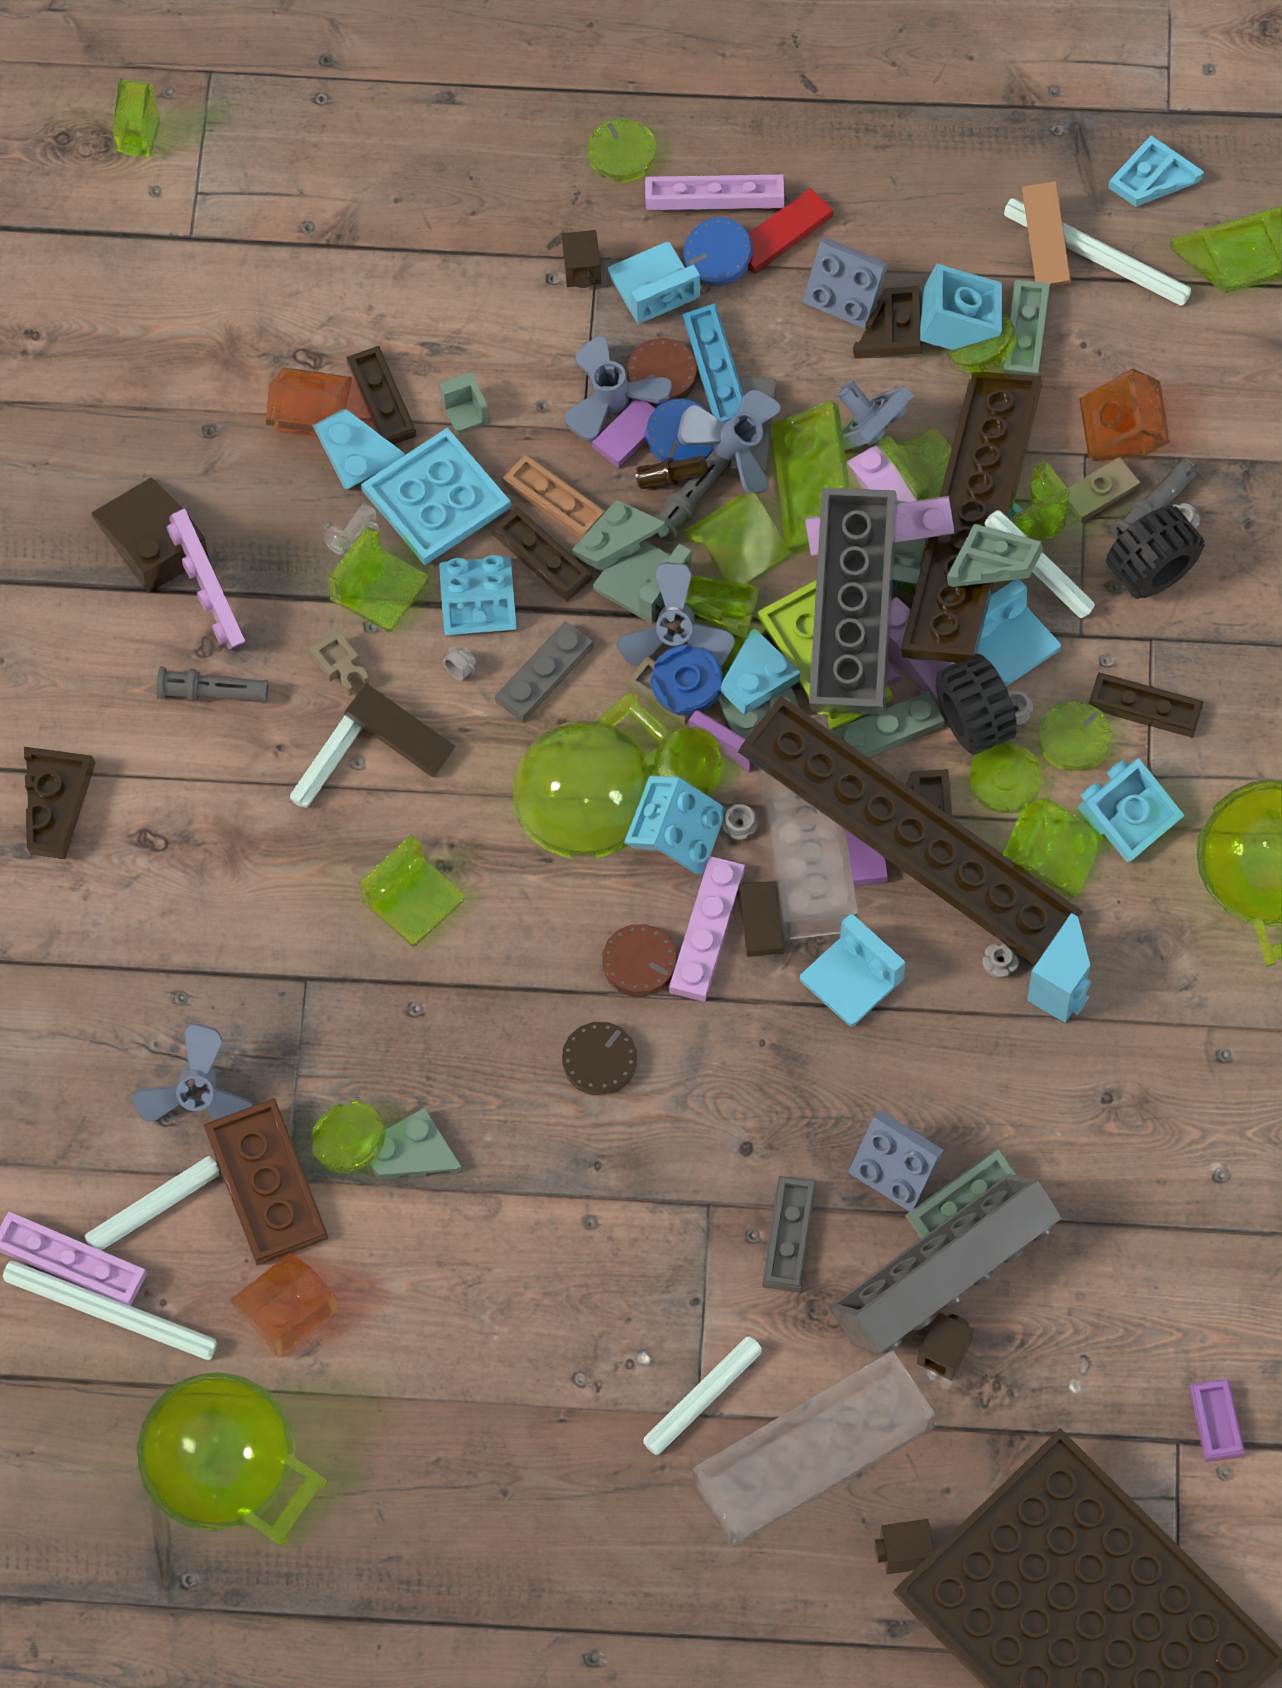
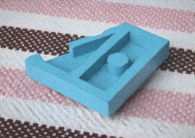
(1153, 174)
(354, 448)
(757, 674)

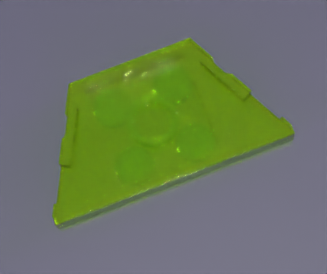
(1236, 251)

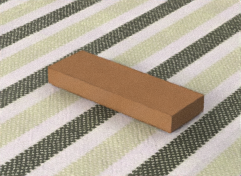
(1046, 234)
(553, 496)

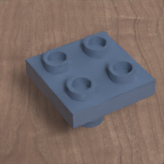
(844, 282)
(871, 414)
(896, 1161)

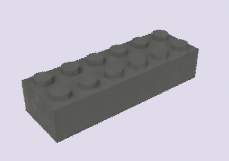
(853, 601)
(946, 1263)

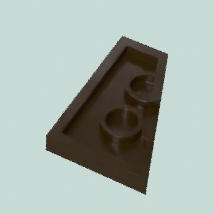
(55, 795)

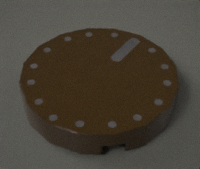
(599, 1058)

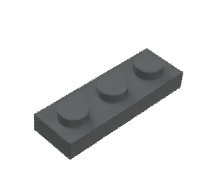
(544, 671)

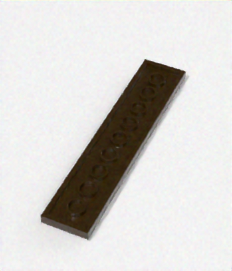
(979, 480)
(907, 830)

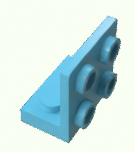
(655, 282)
(477, 595)
(1013, 635)
(676, 822)
(854, 972)

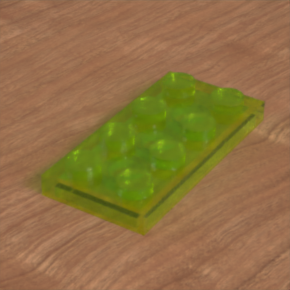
(807, 458)

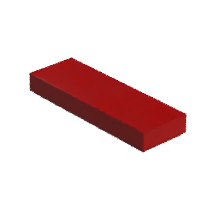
(787, 228)

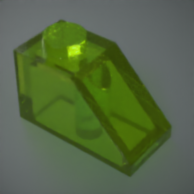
(135, 118)

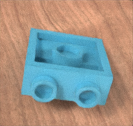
(1129, 808)

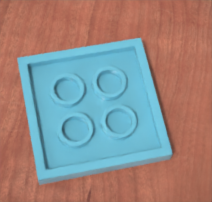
(436, 496)

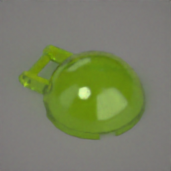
(585, 782)
(1243, 858)
(221, 1455)

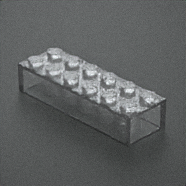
(807, 861)
(813, 1448)

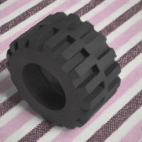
(1155, 552)
(976, 704)

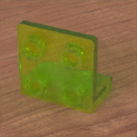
(920, 461)
(1047, 505)
(740, 538)
(375, 582)
(1053, 845)
(409, 892)

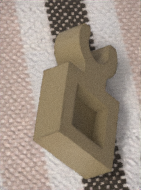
(338, 658)

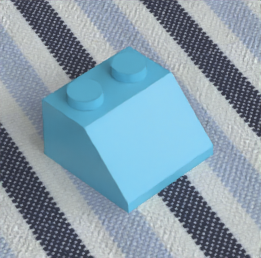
(959, 308)
(1062, 974)

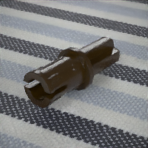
(670, 471)

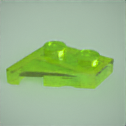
(724, 603)

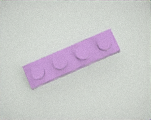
(714, 192)
(914, 521)
(198, 566)
(707, 929)
(70, 1259)

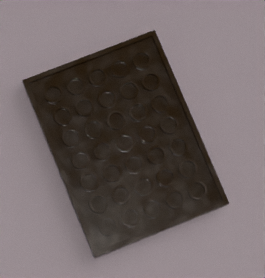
(1080, 1590)

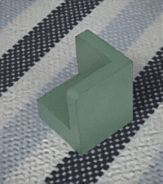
(464, 403)

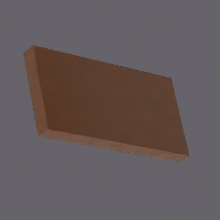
(265, 1181)

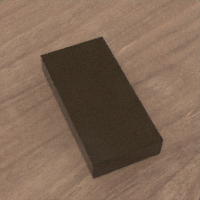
(761, 918)

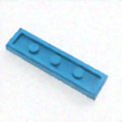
(714, 361)

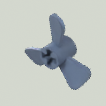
(610, 389)
(734, 437)
(674, 585)
(202, 1048)

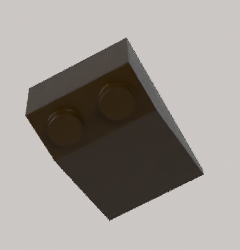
(139, 532)

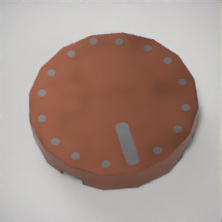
(664, 359)
(639, 960)

